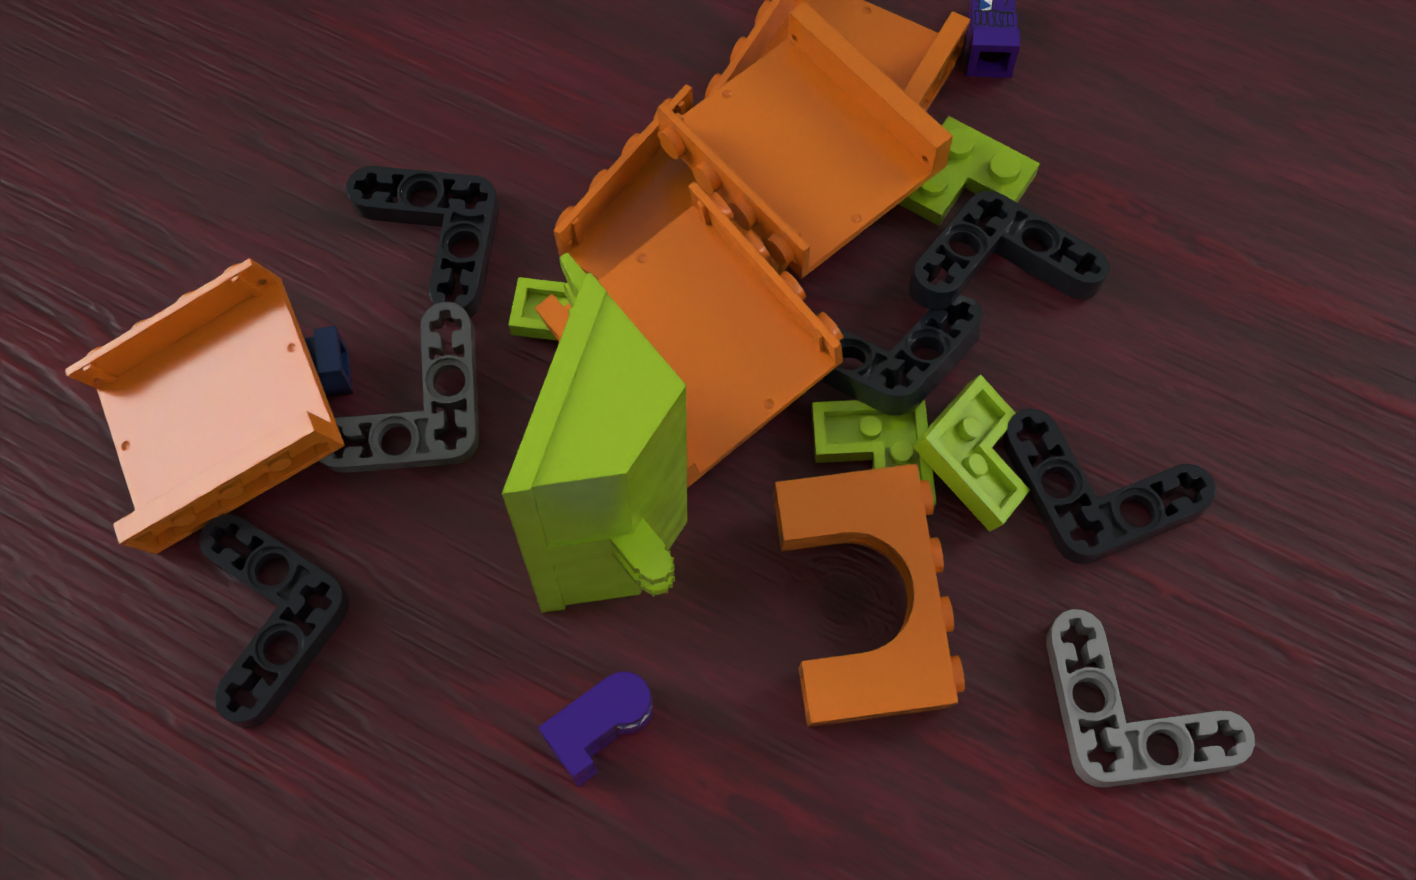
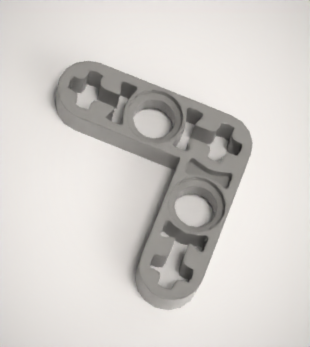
(1130, 739)

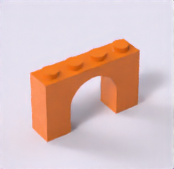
(887, 514)

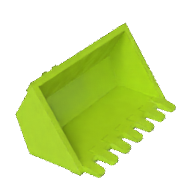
(601, 460)

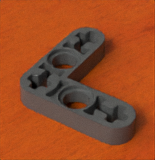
(427, 424)

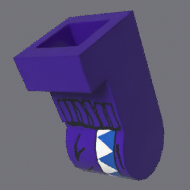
(992, 30)
(596, 719)

